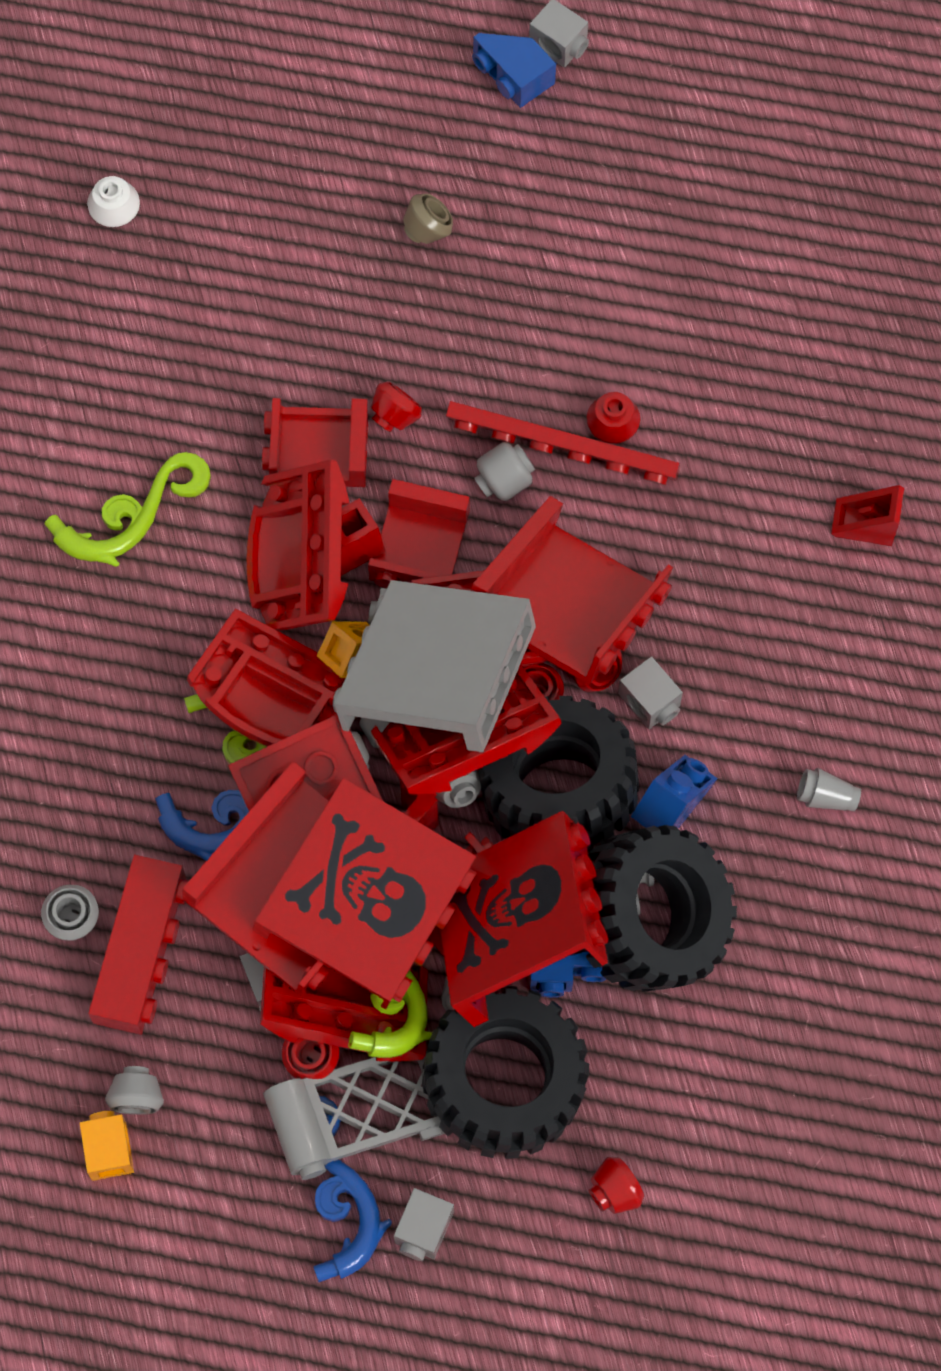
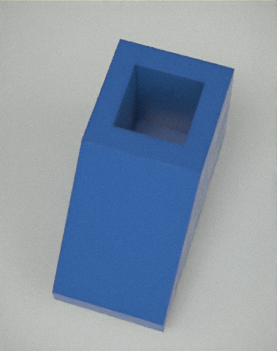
(516, 65)
(674, 794)

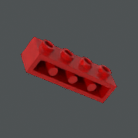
(138, 945)

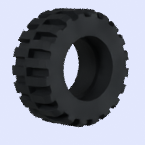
(584, 737)
(697, 901)
(496, 1126)

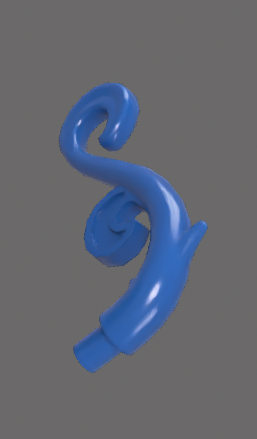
(184, 836)
(370, 1230)

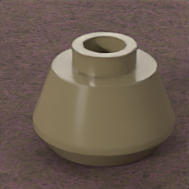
(427, 219)

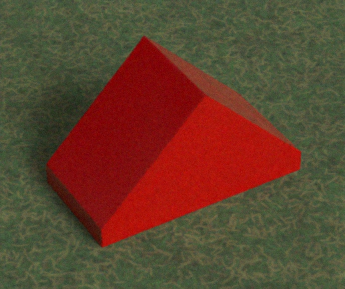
(869, 515)

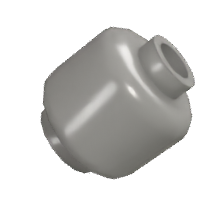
(504, 471)

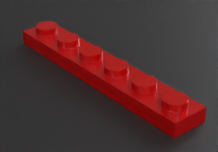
(579, 448)

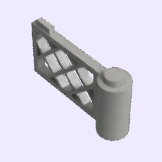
(305, 1129)

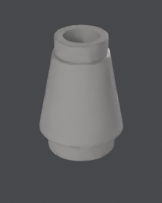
(826, 791)

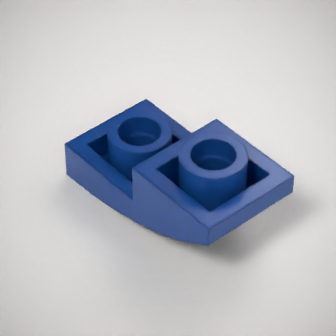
(558, 977)

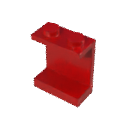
(419, 534)

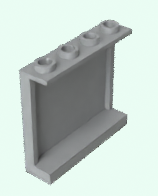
(437, 660)

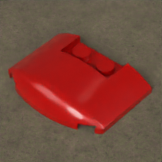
(298, 547)
(263, 681)
(433, 757)
(331, 1012)

